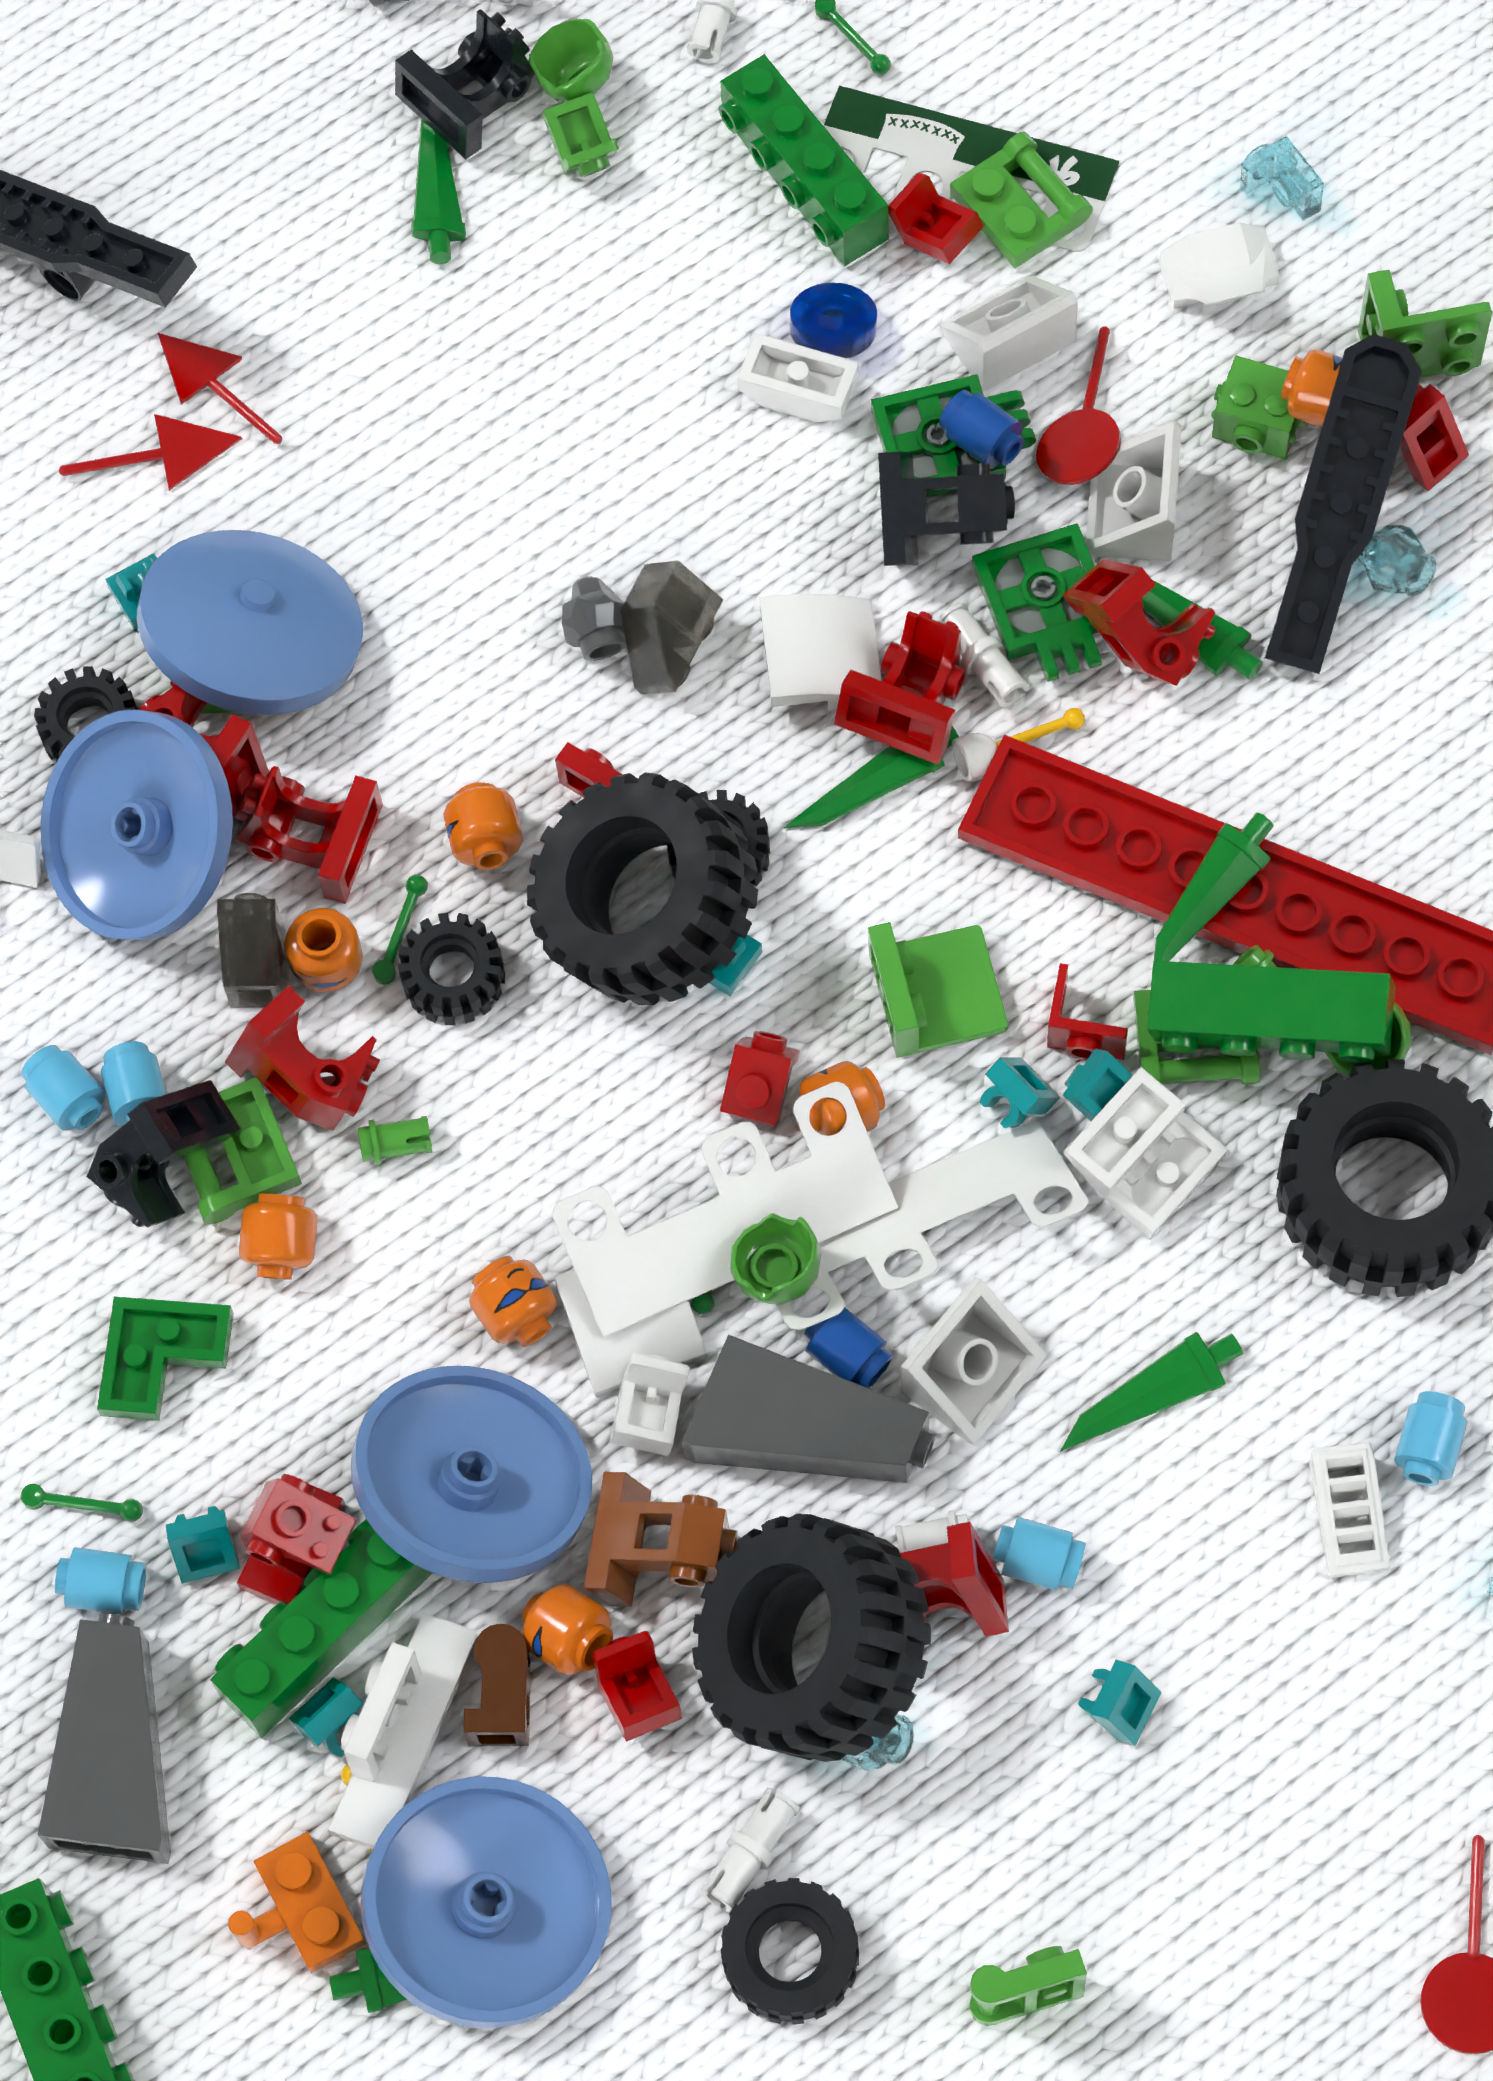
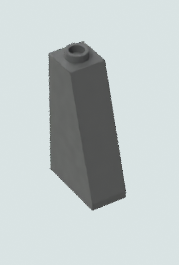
(800, 1419)
(107, 1757)

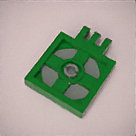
(911, 425)
(1026, 602)

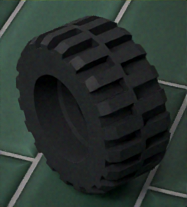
(590, 852)
(1374, 1248)
(870, 1649)

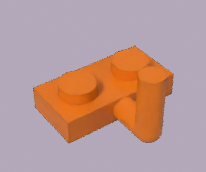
(305, 1904)

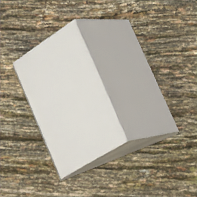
(1013, 329)
(1136, 498)
(971, 1363)

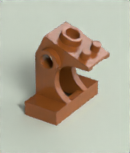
(695, 1541)

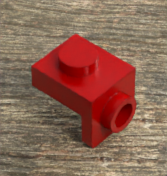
(931, 221)
(582, 768)
(759, 1077)
(635, 1685)

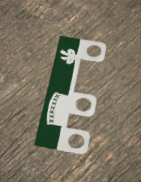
(956, 145)

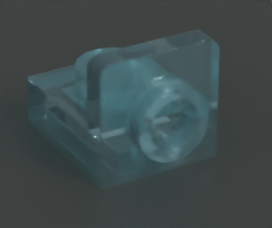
(1288, 173)

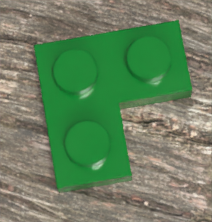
(147, 1338)

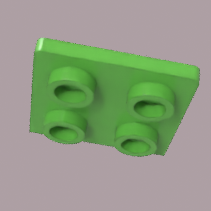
(1439, 340)
(936, 988)

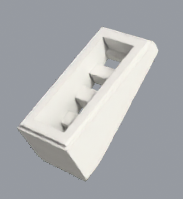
(1342, 1458)

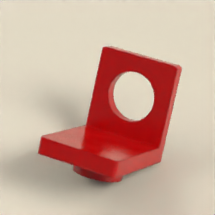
(1078, 1036)

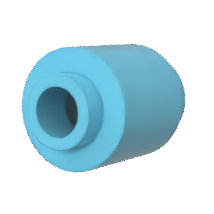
(130, 1078)
(63, 1088)
(1431, 1438)
(1039, 1554)
(101, 1581)

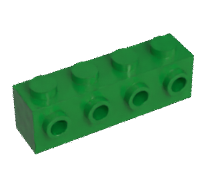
(804, 160)
(1271, 1010)
(315, 1630)
(48, 1991)

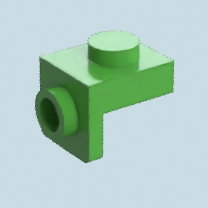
(580, 135)

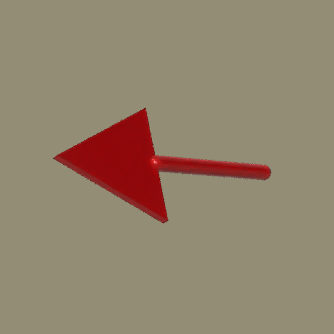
(200, 366)
(182, 447)

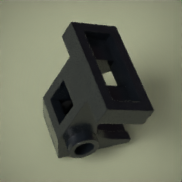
(486, 55)
(982, 506)
(166, 1130)

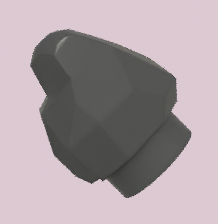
(593, 619)

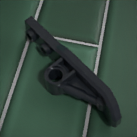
(80, 246)
(1343, 493)

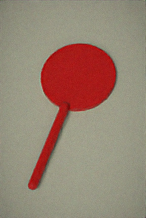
(1084, 440)
(1460, 1988)

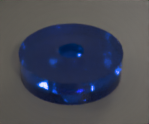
(834, 319)

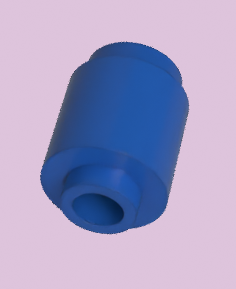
(982, 429)
(849, 1348)

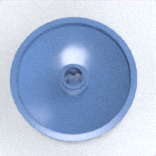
(249, 622)
(136, 825)
(471, 1474)
(486, 1902)

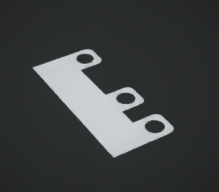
(1009, 1164)
(692, 1250)

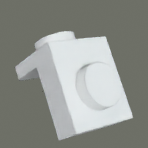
(649, 1403)

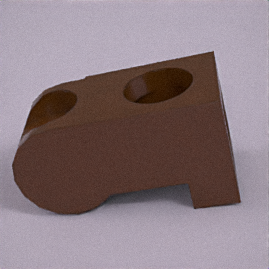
(504, 1691)

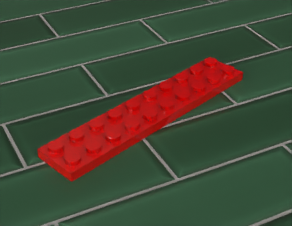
(1299, 908)

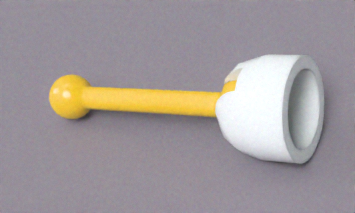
(975, 750)

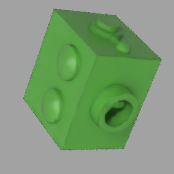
(1251, 409)

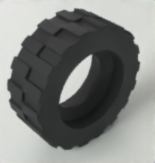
(790, 1902)

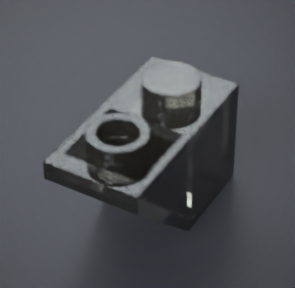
(665, 624)
(252, 950)

